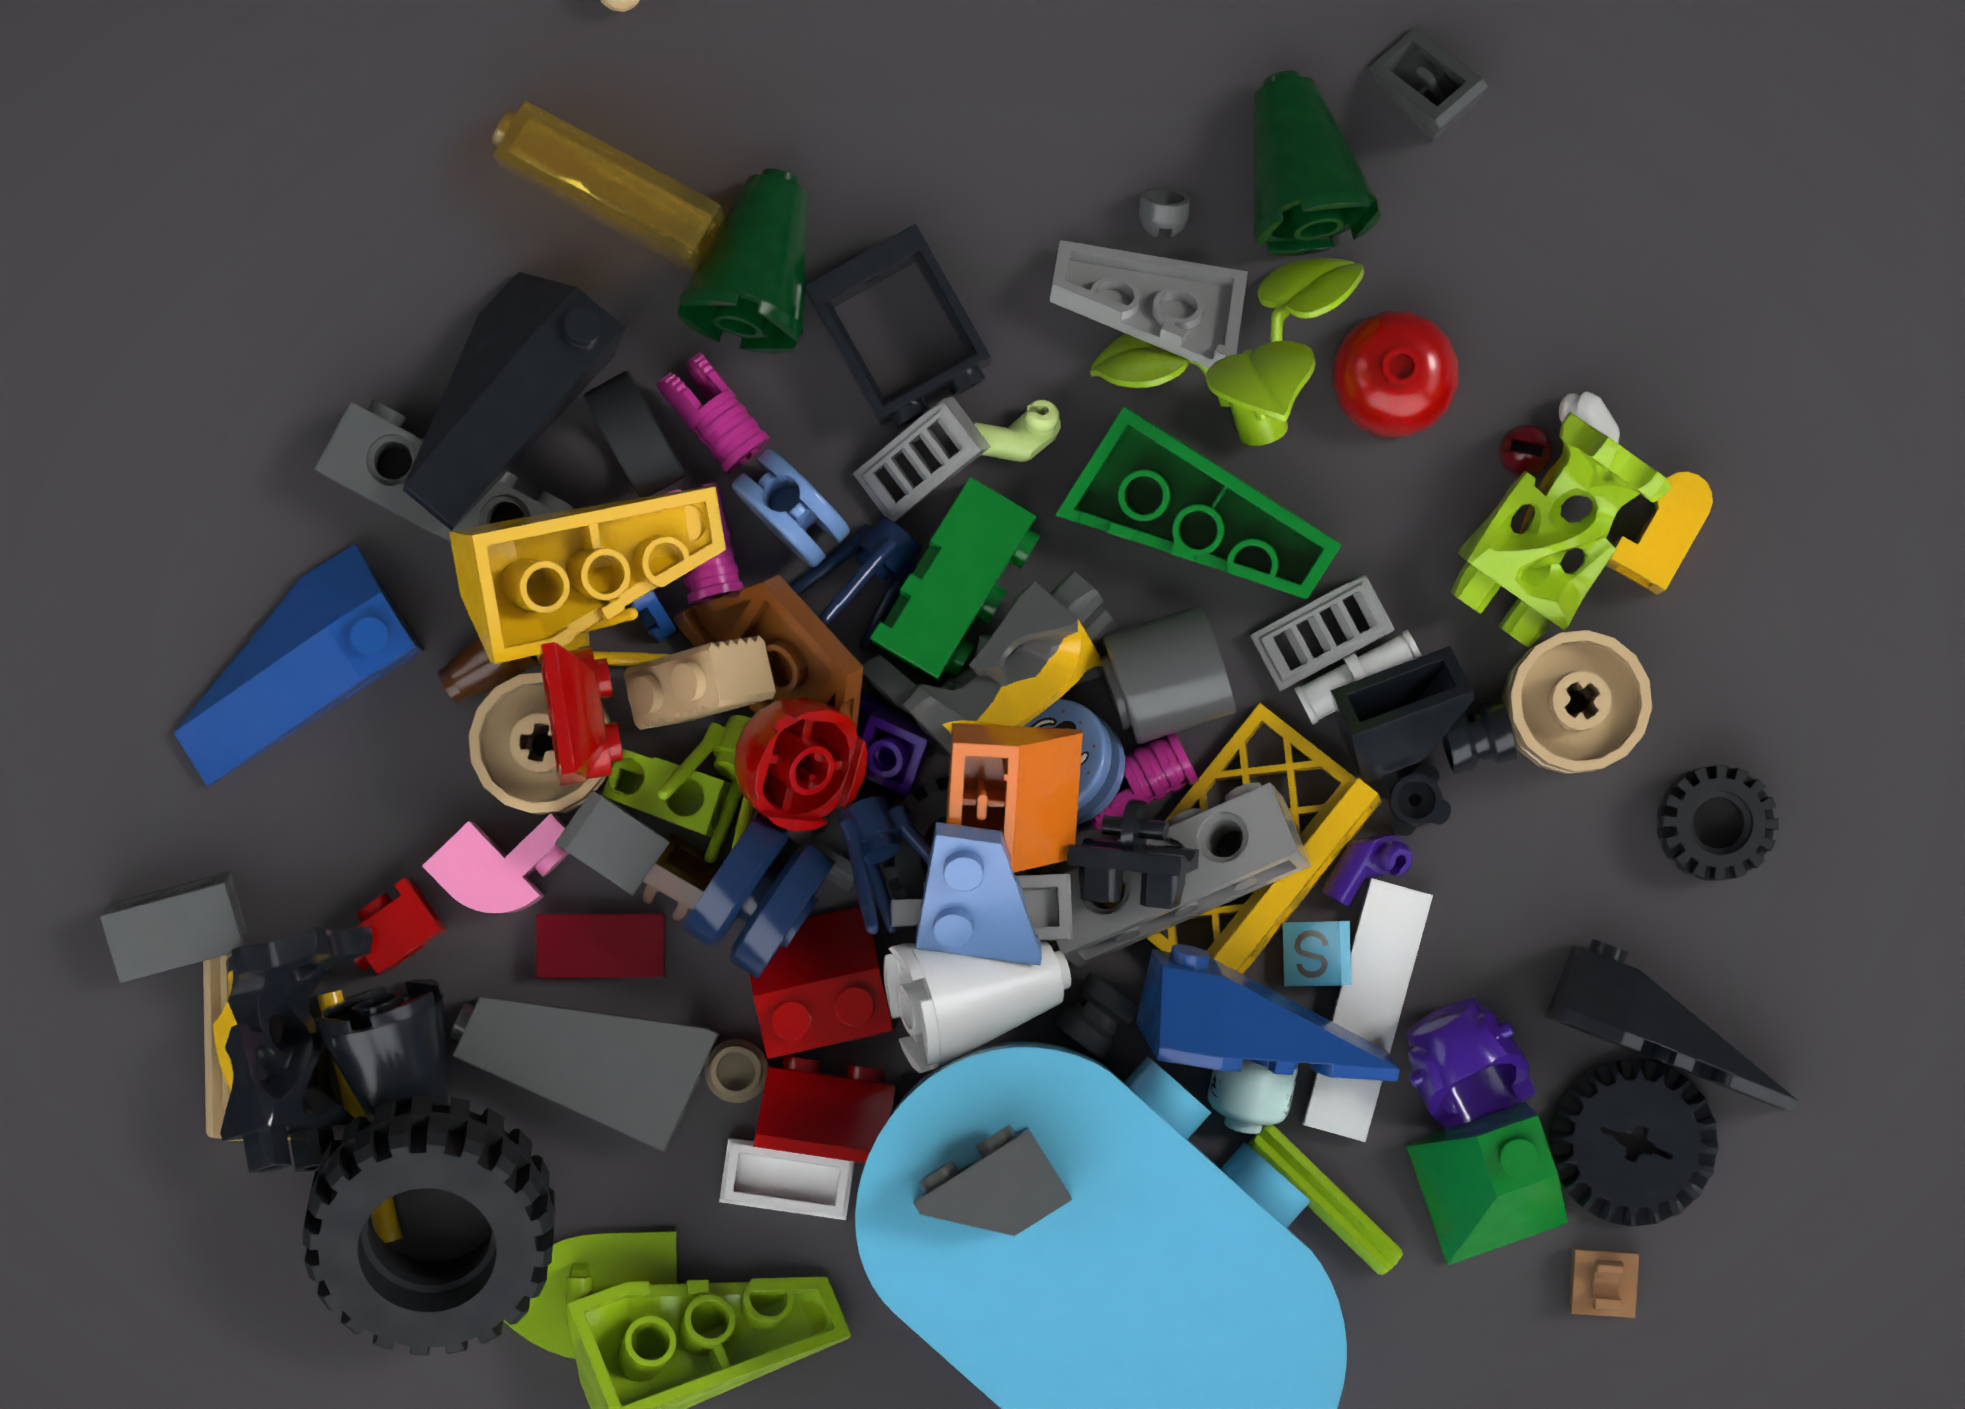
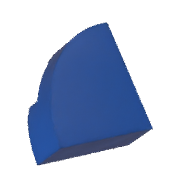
(654, 616)

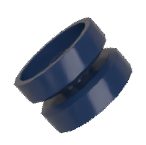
(765, 899)

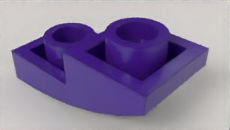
(893, 745)

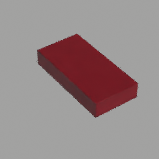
(600, 945)

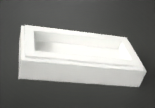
(785, 1181)

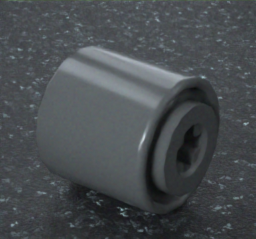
(1166, 675)

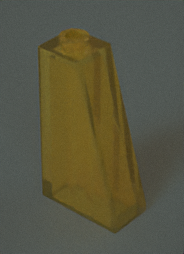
(608, 186)

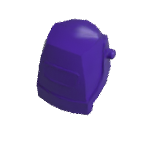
(1466, 1063)

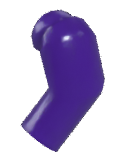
(1367, 859)

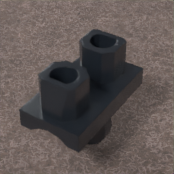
(1103, 861)

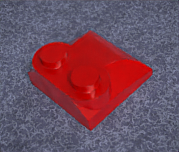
(575, 712)

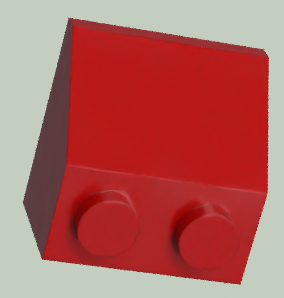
(822, 987)
(823, 1111)

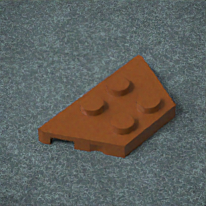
(799, 646)

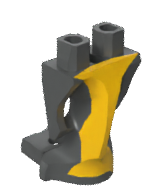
(1022, 670)

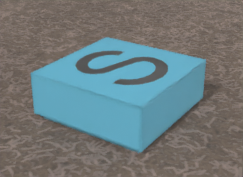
(1316, 953)

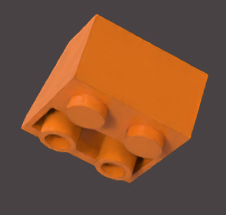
(1017, 785)

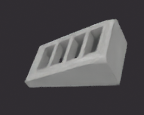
(961, 432)
(1370, 607)

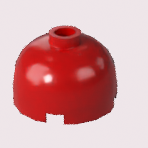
(1395, 374)
(799, 762)

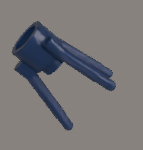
(883, 554)
(871, 838)

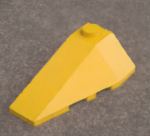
(574, 567)

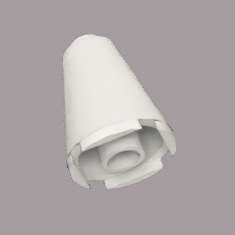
(964, 1000)

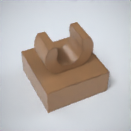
(1603, 1283)

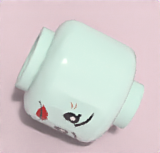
(1251, 1096)

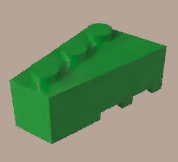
(957, 582)

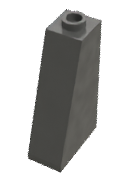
(599, 1064)

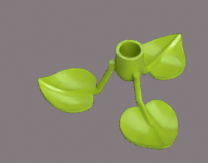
(1260, 382)

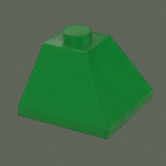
(1488, 1182)

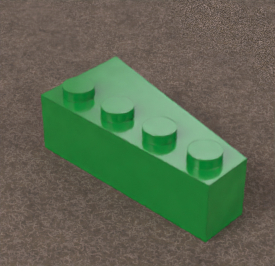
(1183, 503)

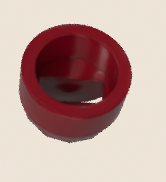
(1518, 462)

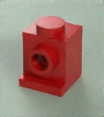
(398, 927)

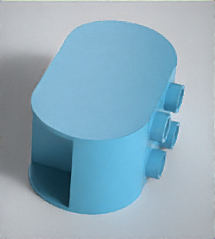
(1137, 1292)

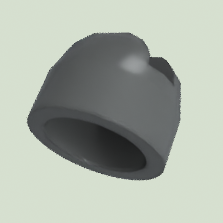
(1163, 209)

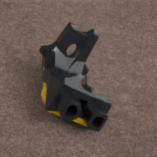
(282, 1086)

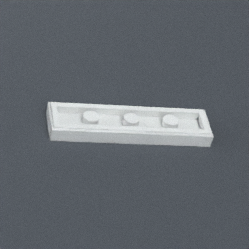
(1371, 1006)

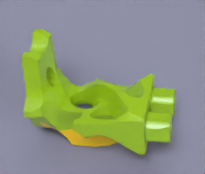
(1531, 560)

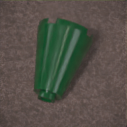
(1304, 171)
(754, 268)

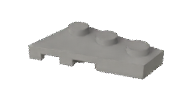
(1154, 298)

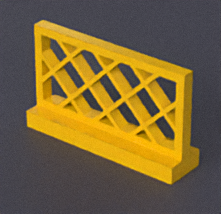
(1323, 839)

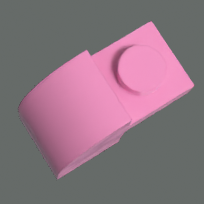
(488, 879)

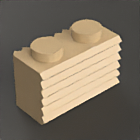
(699, 682)

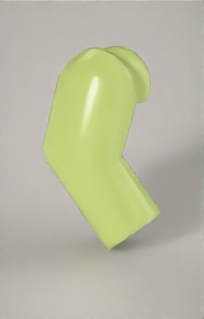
(1026, 435)

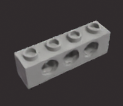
(1267, 854)

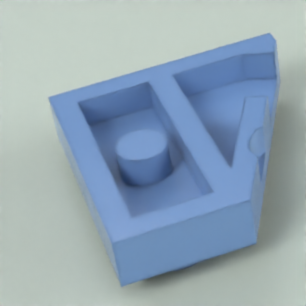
(974, 899)

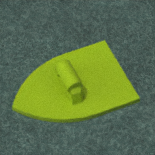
(591, 1265)

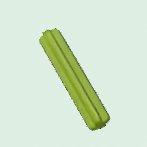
(1328, 1200)

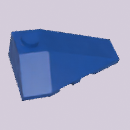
(308, 657)
(1216, 1017)

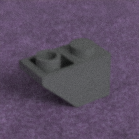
(999, 1191)

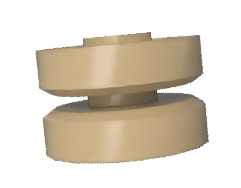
(1613, 693)
(505, 753)

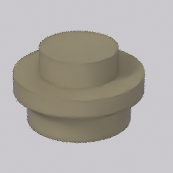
(736, 1070)

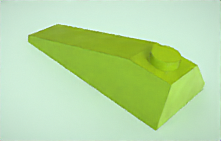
(697, 1338)

